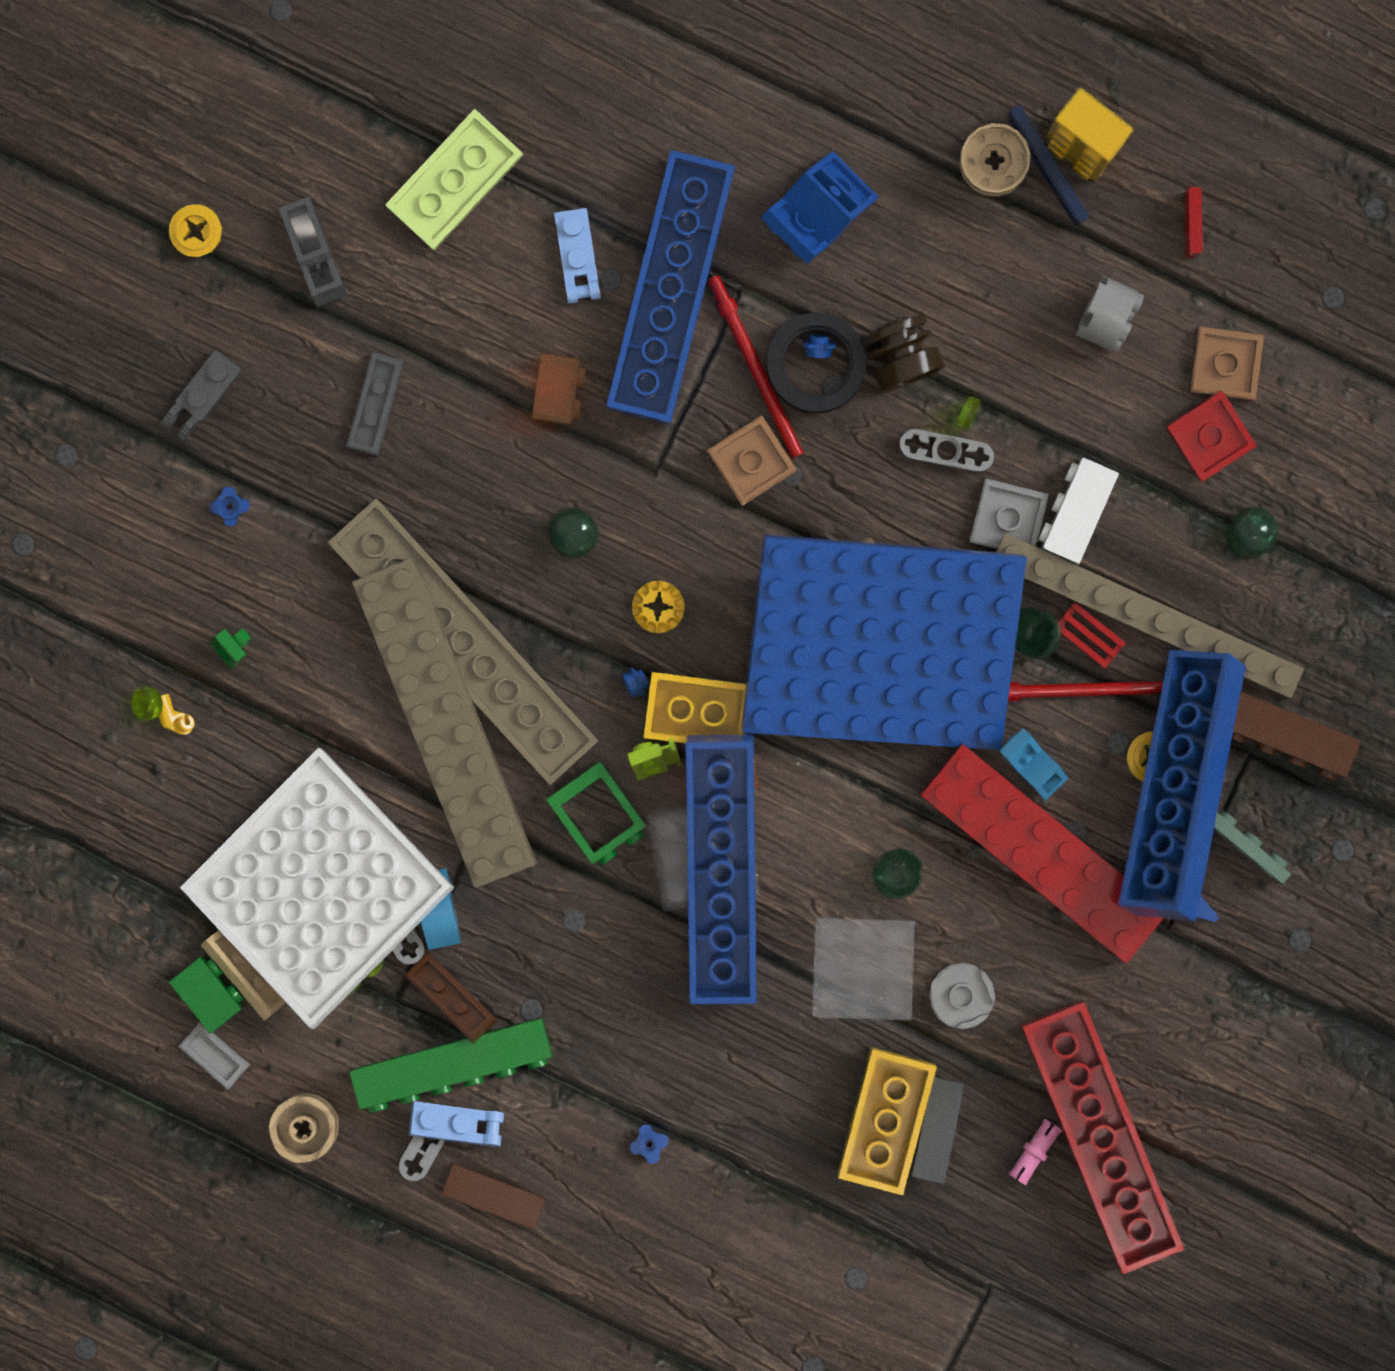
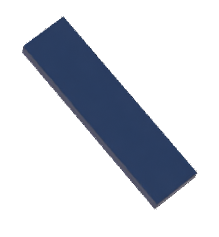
(1048, 167)

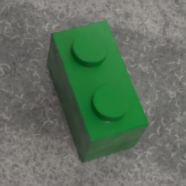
(208, 993)

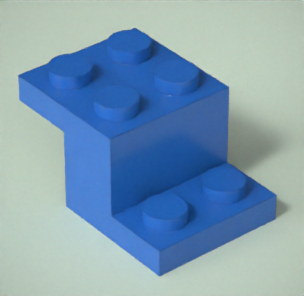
(819, 207)

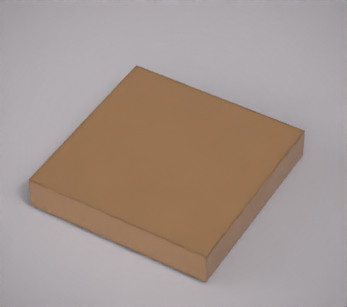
(1226, 363)
(751, 460)

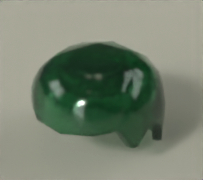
(572, 532)
(1251, 532)
(1037, 633)
(897, 873)

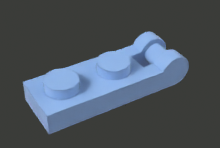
(577, 254)
(454, 1124)

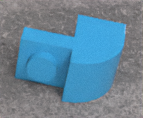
(1033, 764)
(441, 923)

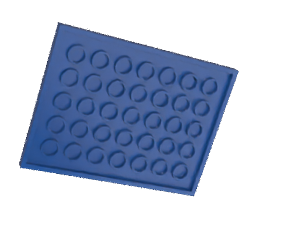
(882, 642)

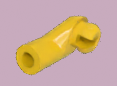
(174, 720)

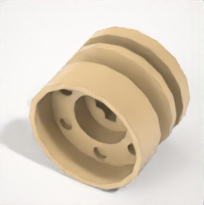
(1007, 145)

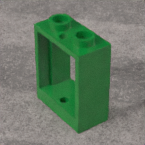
(575, 787)

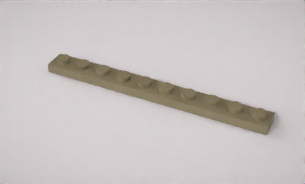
(1150, 616)

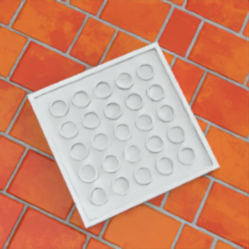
(316, 888)

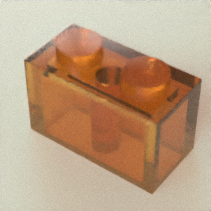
(557, 390)

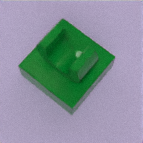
(230, 647)

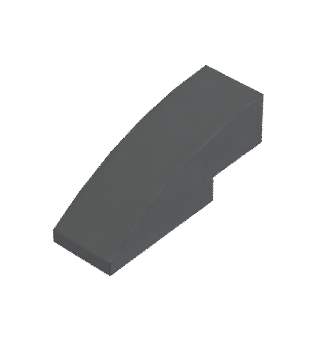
(312, 251)
(937, 1131)

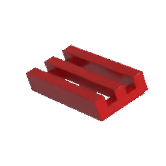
(1193, 222)
(1112, 652)

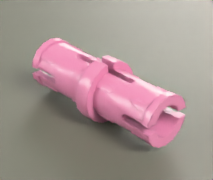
(1035, 1152)

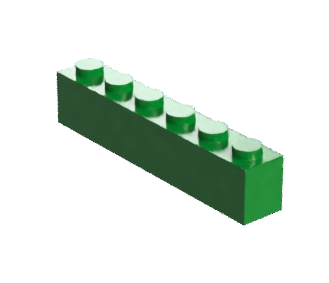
(450, 1064)

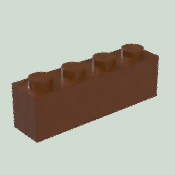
(1294, 736)

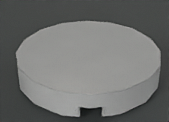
(961, 995)

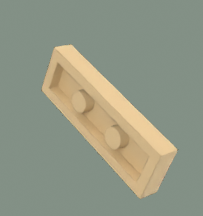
(243, 975)

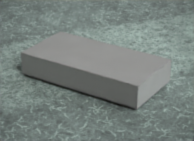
(214, 1056)

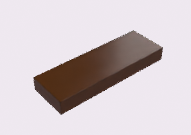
(450, 998)
(493, 1196)

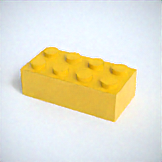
(1087, 135)
(886, 1121)

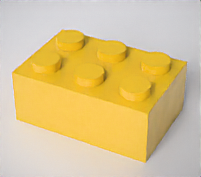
(692, 707)

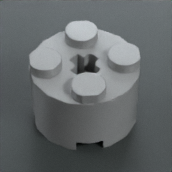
(1109, 314)

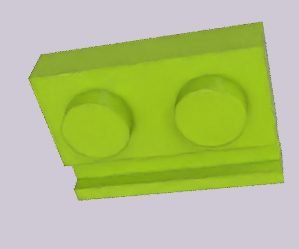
(652, 759)

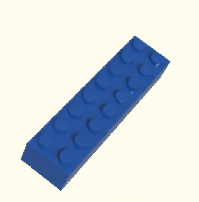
(670, 287)
(1182, 785)
(721, 869)

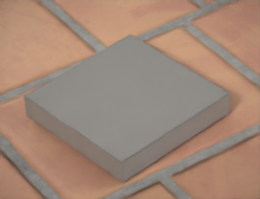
(1010, 511)

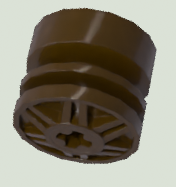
(902, 353)

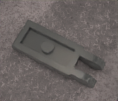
(203, 392)

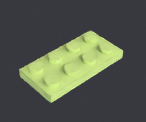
(454, 179)

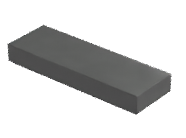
(375, 403)

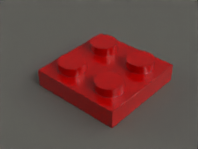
(1210, 436)

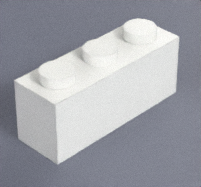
(1078, 510)

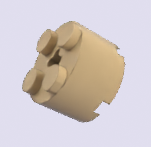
(285, 1132)

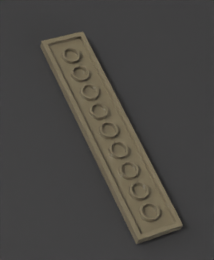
(491, 667)
(444, 722)

